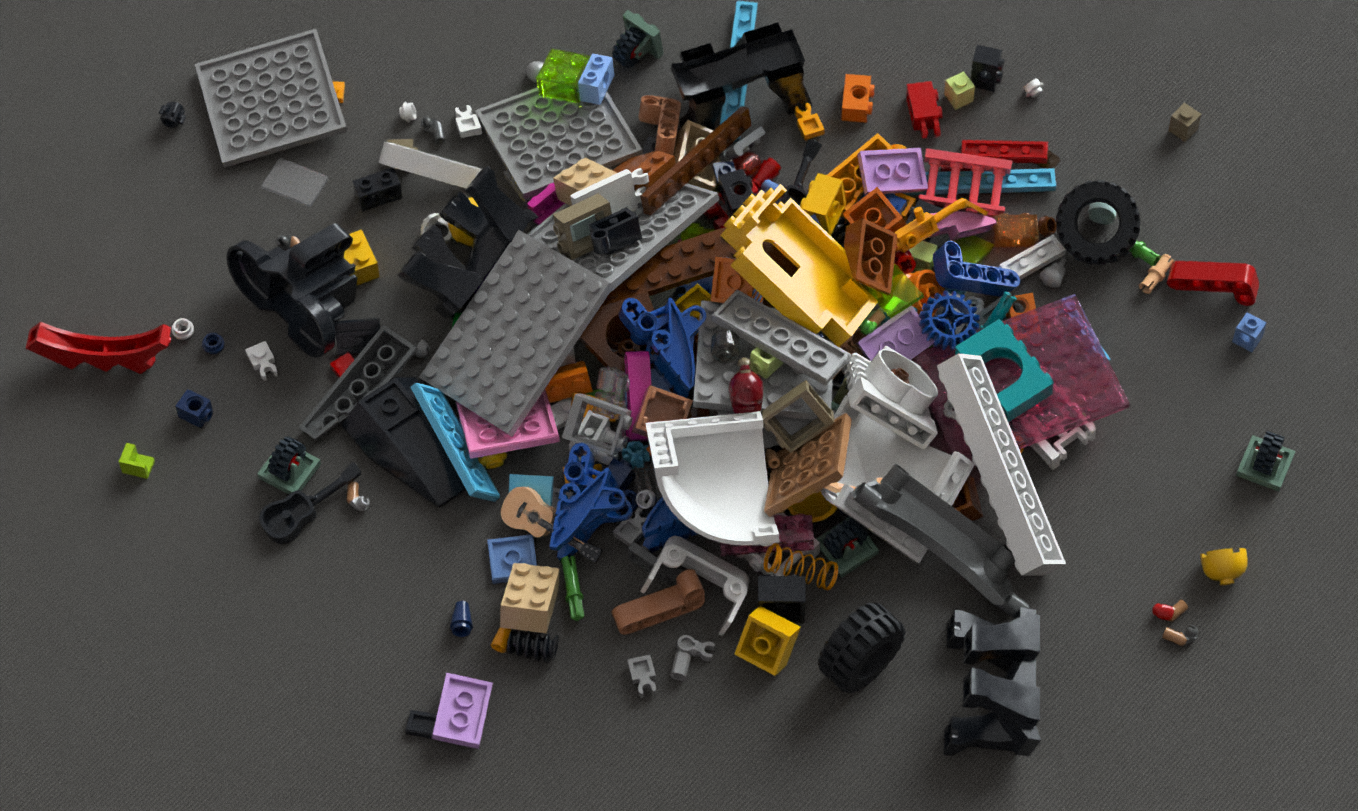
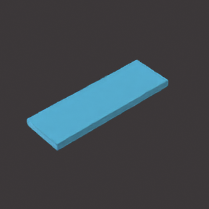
(453, 441)

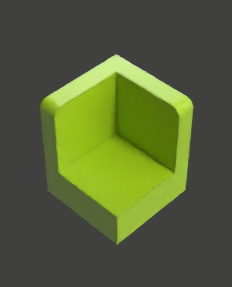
(135, 463)

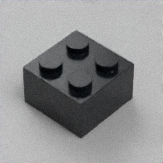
(783, 596)

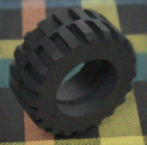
(1090, 193)
(861, 647)

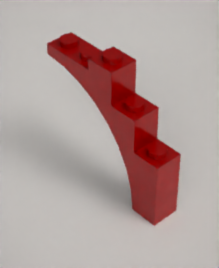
(71, 349)

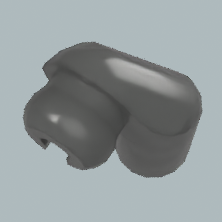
(433, 127)

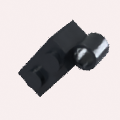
(615, 231)

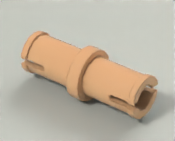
(1156, 274)

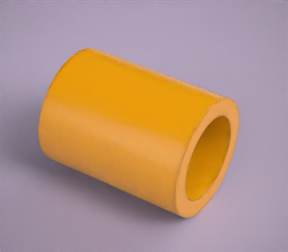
(500, 640)

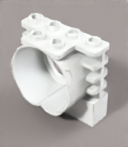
(890, 400)

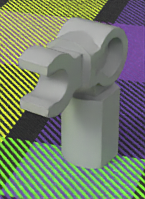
(685, 649)

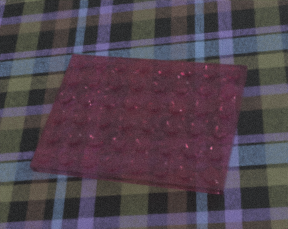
(1067, 351)

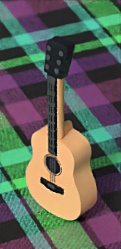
(527, 511)

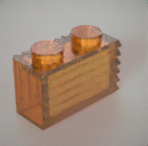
(1015, 230)

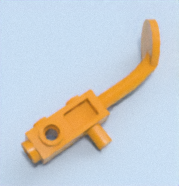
(926, 224)

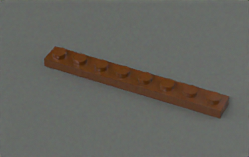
(695, 160)

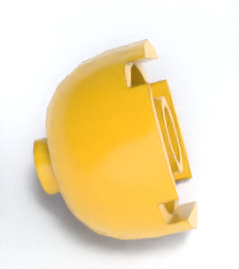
(1224, 565)

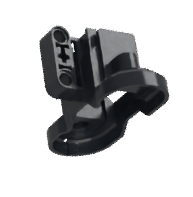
(317, 280)

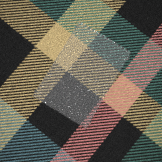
(295, 182)

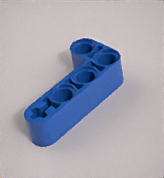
(971, 277)

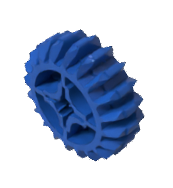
(949, 303)

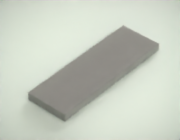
(781, 337)

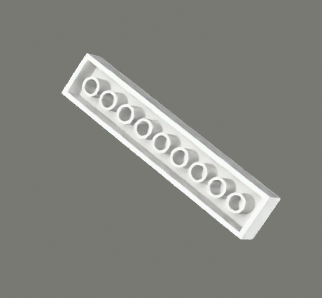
(1000, 465)

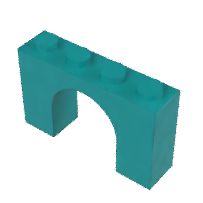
(999, 342)

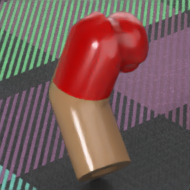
(1168, 612)

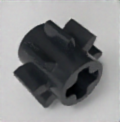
(172, 114)

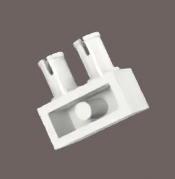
(598, 428)

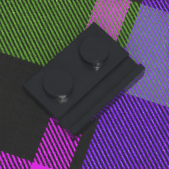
(355, 334)

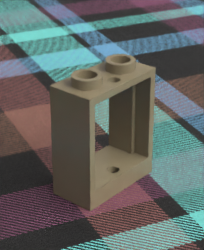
(563, 219)
(814, 401)

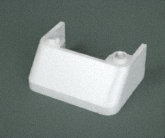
(684, 553)

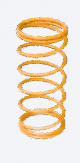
(778, 558)

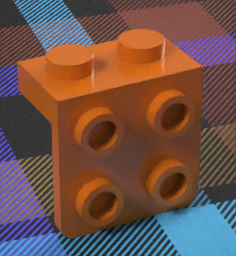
(568, 380)

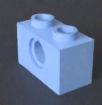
(596, 79)

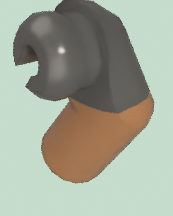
(287, 242)
(771, 458)
(1181, 638)

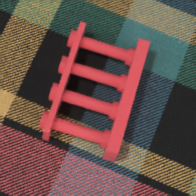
(978, 165)

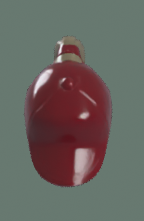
(746, 389)

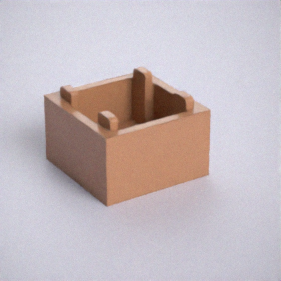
(660, 406)

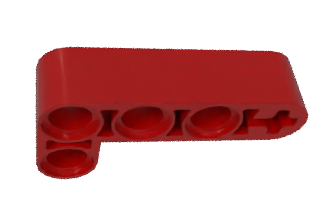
(1216, 277)

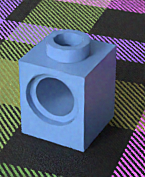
(1249, 332)

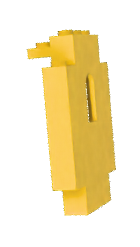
(821, 290)

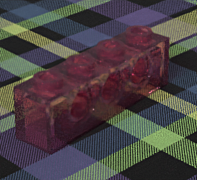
(800, 540)

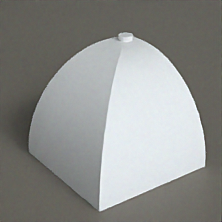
(872, 454)
(715, 476)

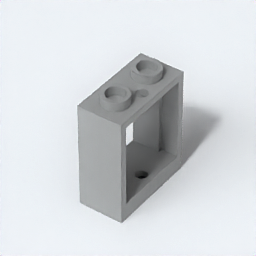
(575, 418)

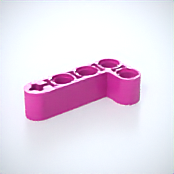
(639, 373)

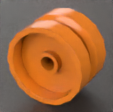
(927, 284)

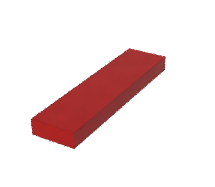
(1008, 150)

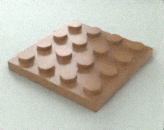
(809, 467)

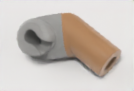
(356, 501)

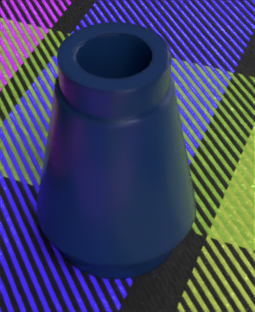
(461, 620)

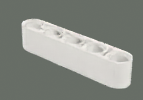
(427, 165)

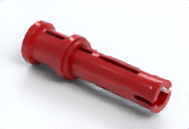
(905, 261)

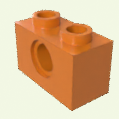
(857, 109)

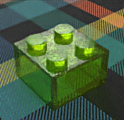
(561, 75)

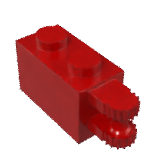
(923, 108)

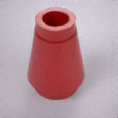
(768, 170)

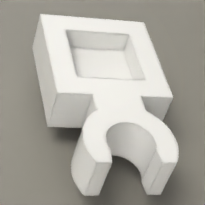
(467, 123)
(262, 358)

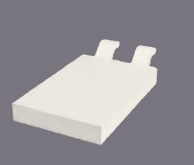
(617, 190)

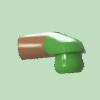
(870, 325)

